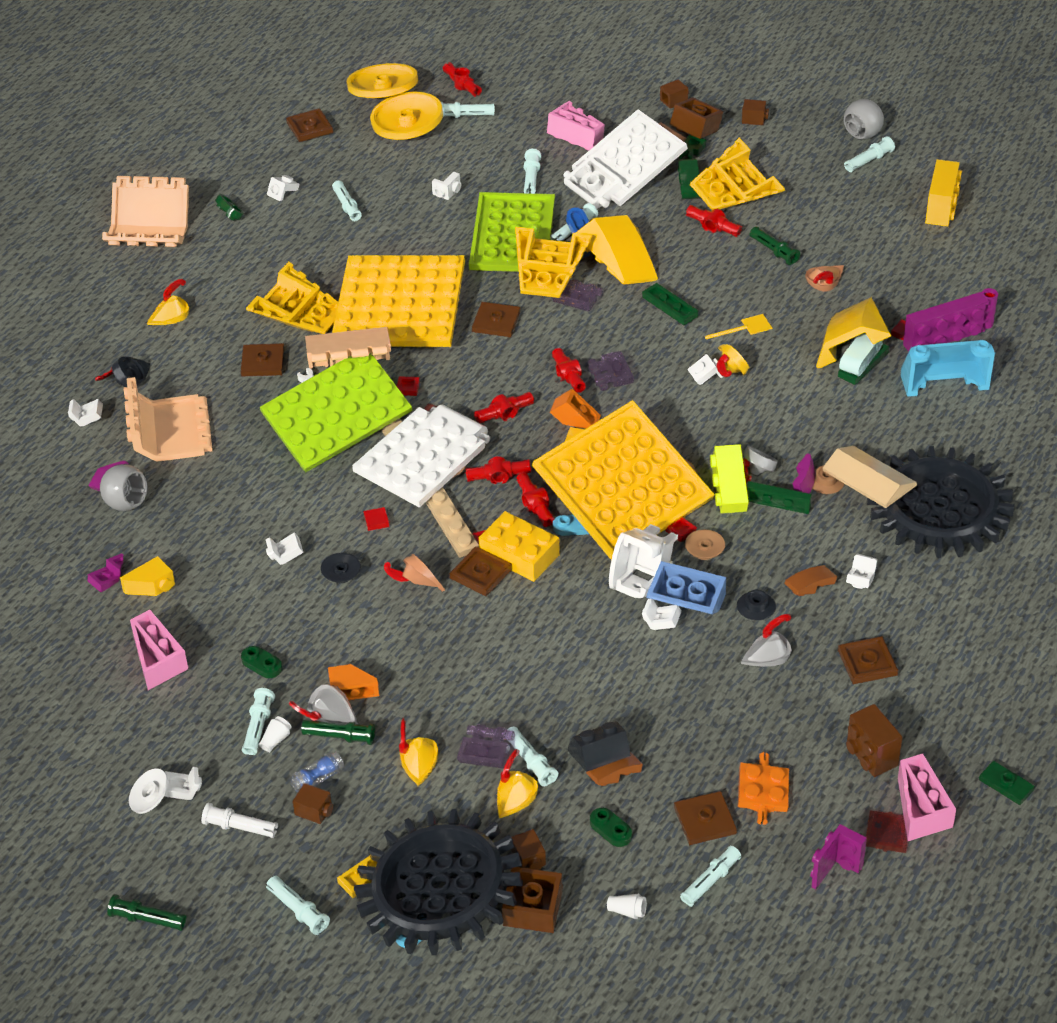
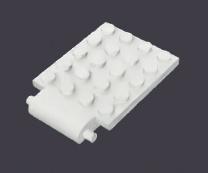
(624, 161)
(423, 453)

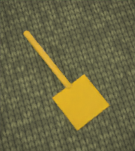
(752, 324)

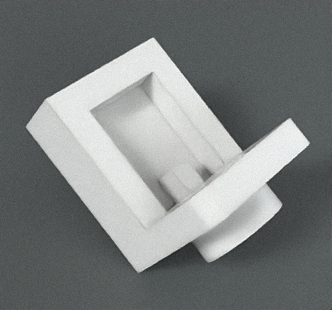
(279, 185)
(448, 187)
(704, 369)
(85, 414)
(285, 549)
(862, 572)
(660, 617)
(183, 785)

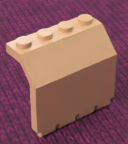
(148, 211)
(334, 347)
(167, 426)

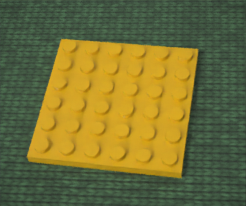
(404, 293)
(622, 477)

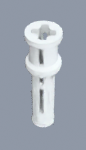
(228, 818)

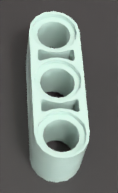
(859, 355)

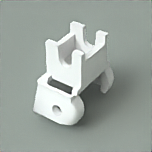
(639, 551)

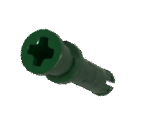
(780, 249)
(349, 731)
(133, 909)

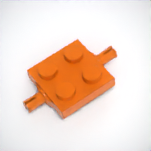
(763, 787)

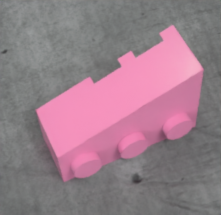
(575, 126)
(157, 650)
(923, 799)

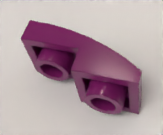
(806, 475)

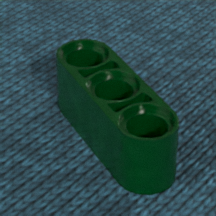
(688, 171)

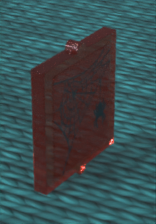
(886, 832)

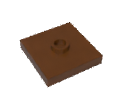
(309, 125)
(496, 319)
(262, 360)
(480, 571)
(867, 660)
(705, 818)

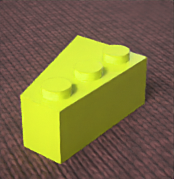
(729, 479)

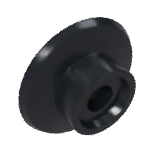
(340, 567)
(756, 605)

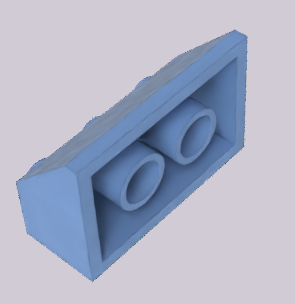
(688, 588)

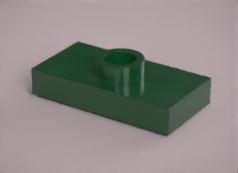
(1006, 782)

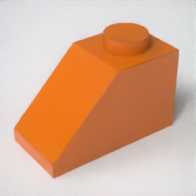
(574, 410)
(353, 681)

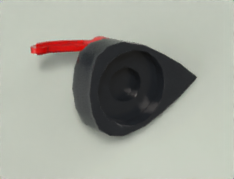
(127, 368)

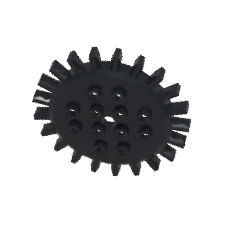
(950, 480)
(412, 859)

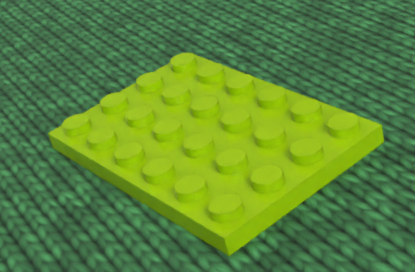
(495, 225)
(335, 410)

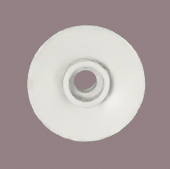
(148, 791)

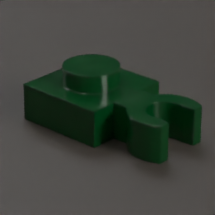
(694, 147)

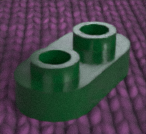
(226, 204)
(260, 662)
(609, 826)

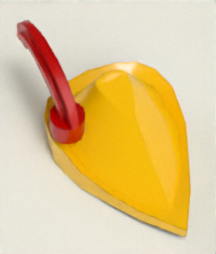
(172, 308)
(731, 361)
(417, 756)
(515, 789)

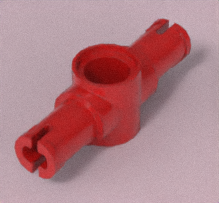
(462, 79)
(713, 220)
(568, 370)
(504, 407)
(498, 470)
(535, 499)

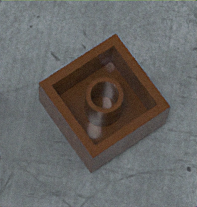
(696, 118)
(873, 740)
(536, 901)

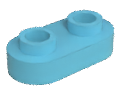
(568, 525)

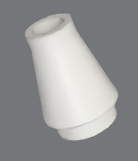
(275, 733)
(628, 905)

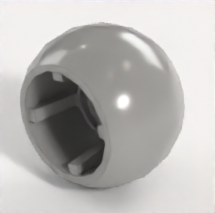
(863, 119)
(123, 487)

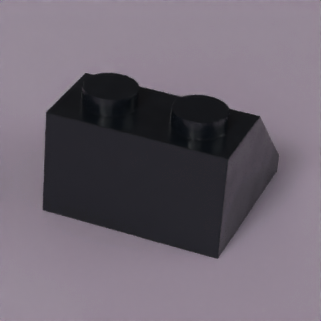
(599, 746)

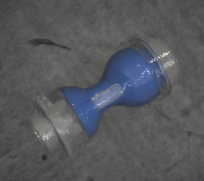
(326, 767)

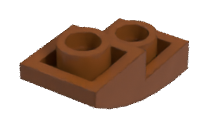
(807, 580)
(611, 772)

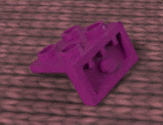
(841, 847)

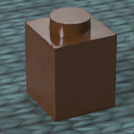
(673, 93)
(754, 112)
(312, 803)
(529, 849)

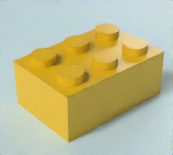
(943, 193)
(521, 544)

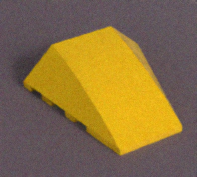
(733, 179)
(620, 247)
(547, 264)
(297, 303)
(849, 324)

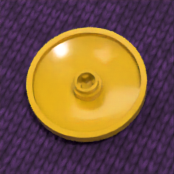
(382, 80)
(406, 115)

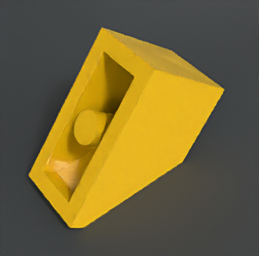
(148, 579)

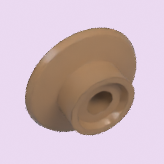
(826, 483)
(705, 544)

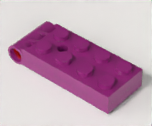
(951, 320)

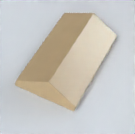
(868, 475)

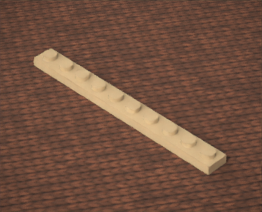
(446, 515)

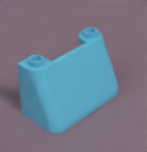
(946, 361)

